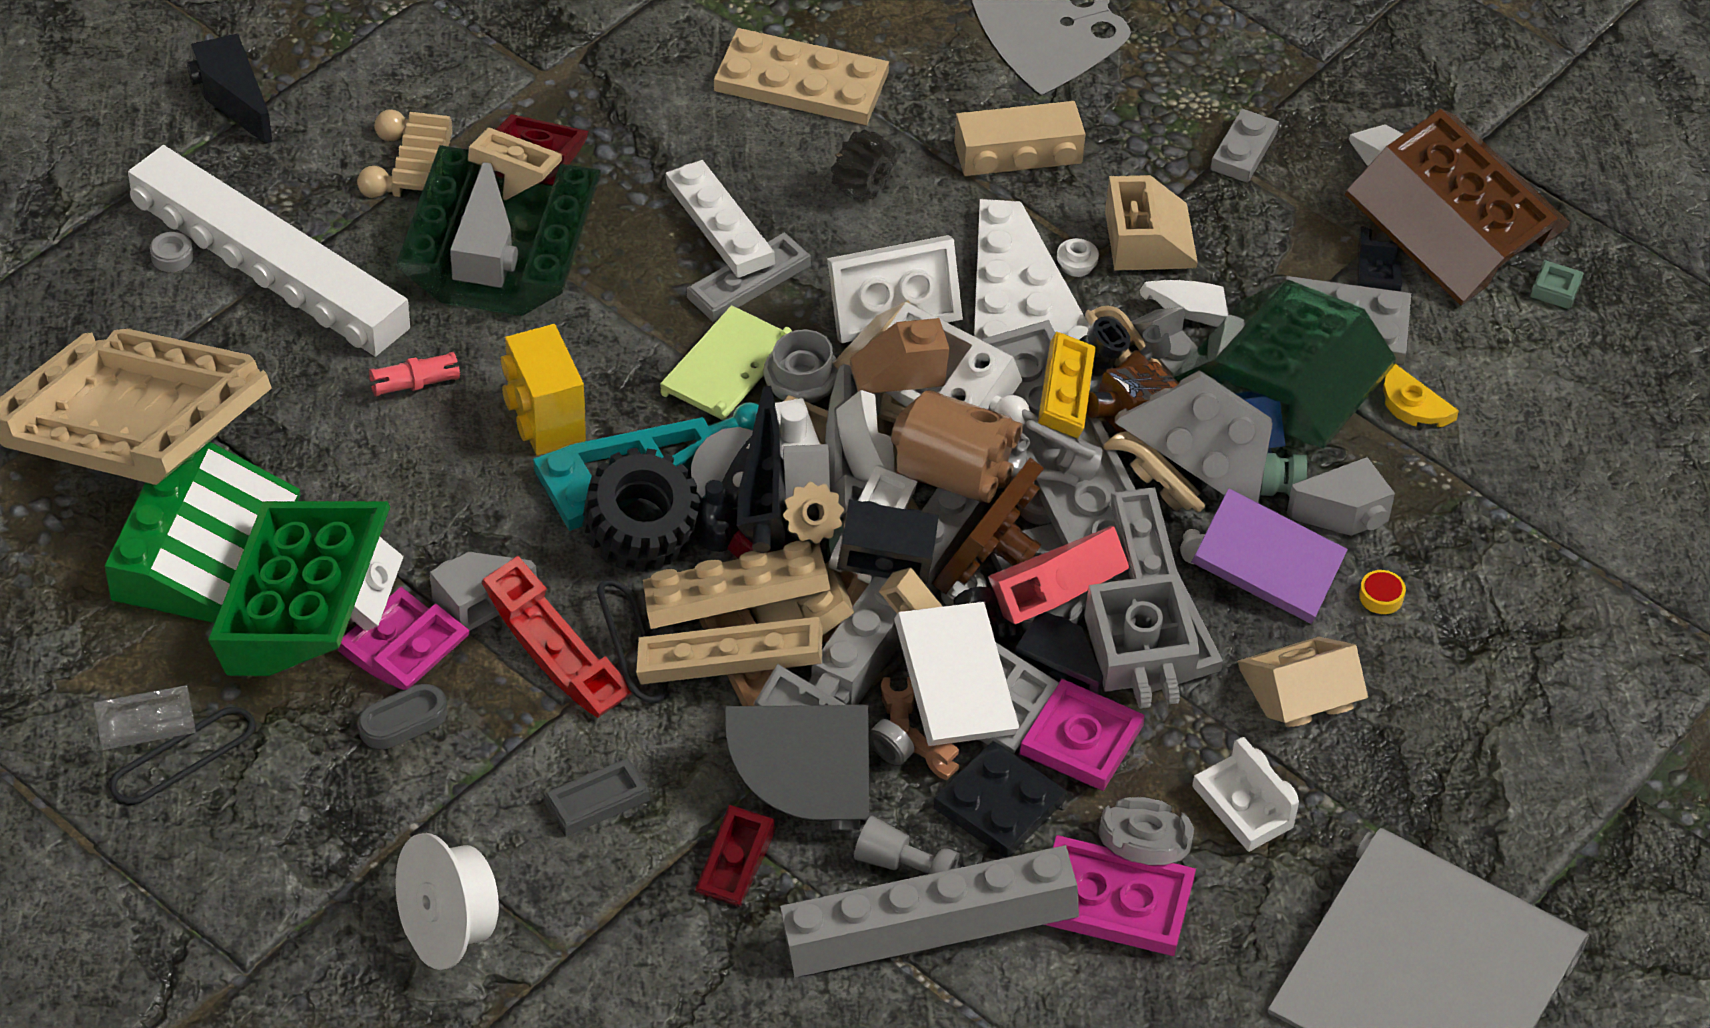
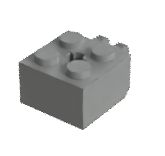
(1142, 635)

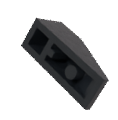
(230, 84)

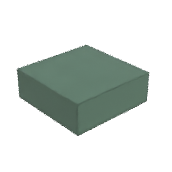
(1557, 284)

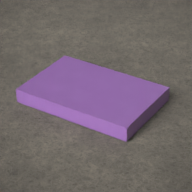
(1269, 556)

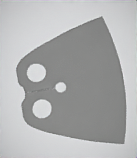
(1042, 48)

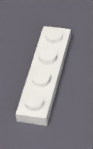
(720, 218)

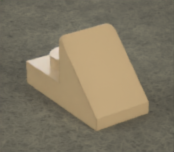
(516, 158)

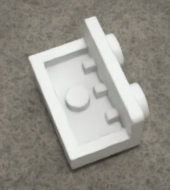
(1248, 796)

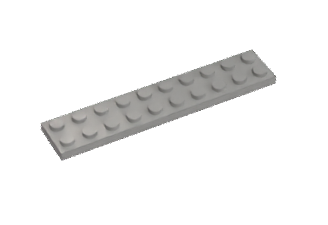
(1087, 506)

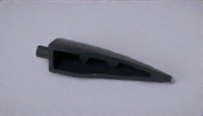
(762, 483)

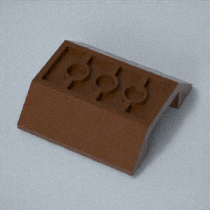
(1453, 204)

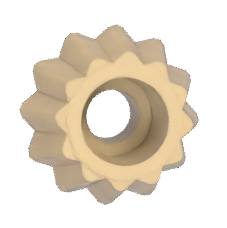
(828, 512)

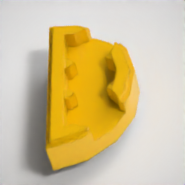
(1414, 401)

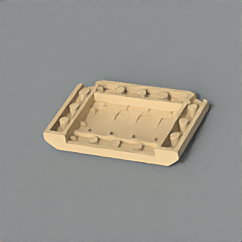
(129, 403)

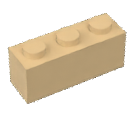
(1019, 138)

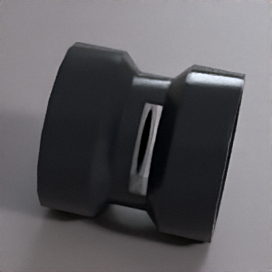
(1110, 342)

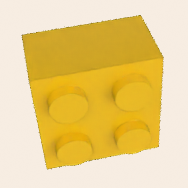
(544, 389)

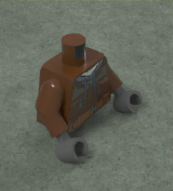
(1133, 379)

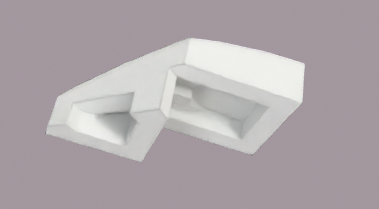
(1201, 300)

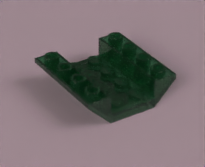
(543, 225)
(1301, 352)

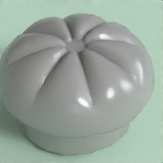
(801, 366)

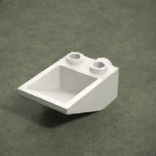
(974, 371)

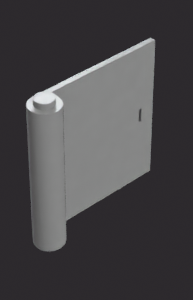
(1426, 949)

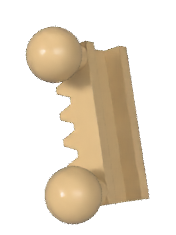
(420, 142)

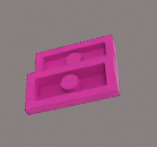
(405, 641)

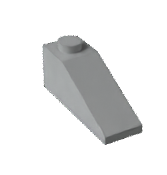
(483, 241)

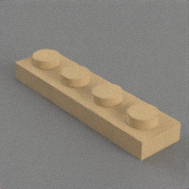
(729, 650)

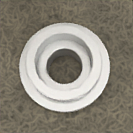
(1077, 257)

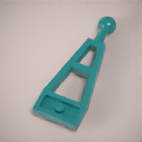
(568, 478)

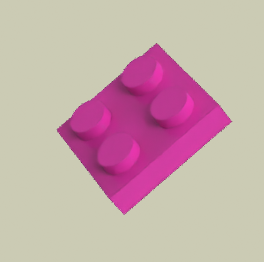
(1082, 734)

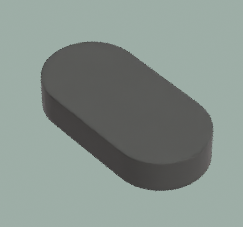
(402, 716)

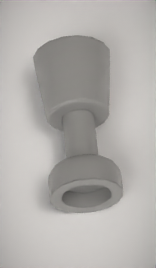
(889, 847)

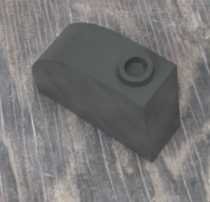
(805, 759)

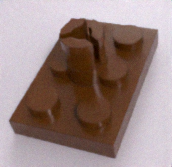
(996, 532)

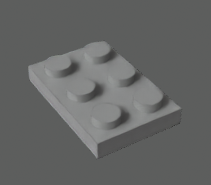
(1386, 309)

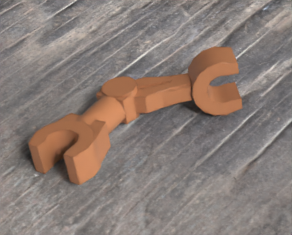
(899, 707)

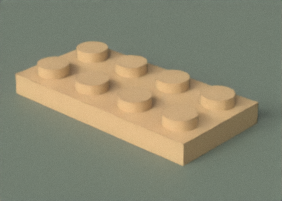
(801, 76)
(735, 584)

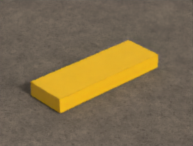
(1066, 385)

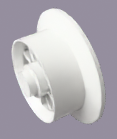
(444, 898)

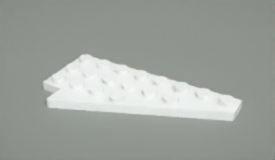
(1020, 280)

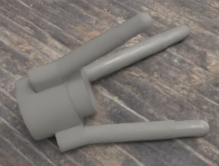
(1075, 455)

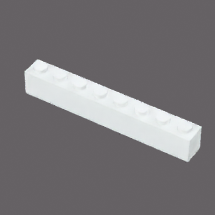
(269, 250)

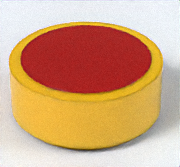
(1382, 592)

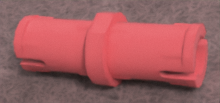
(414, 374)

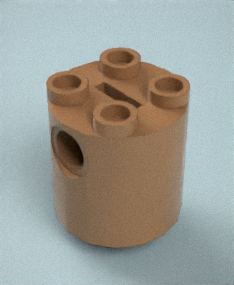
(955, 445)

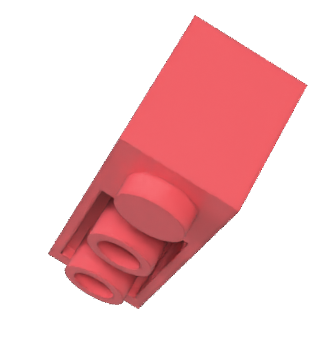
(1058, 575)

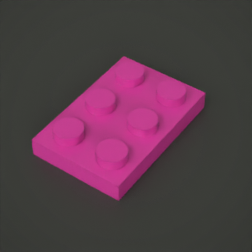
(1126, 898)

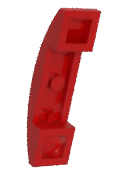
(551, 641)

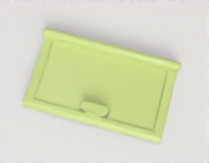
(719, 367)

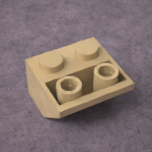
(1148, 225)

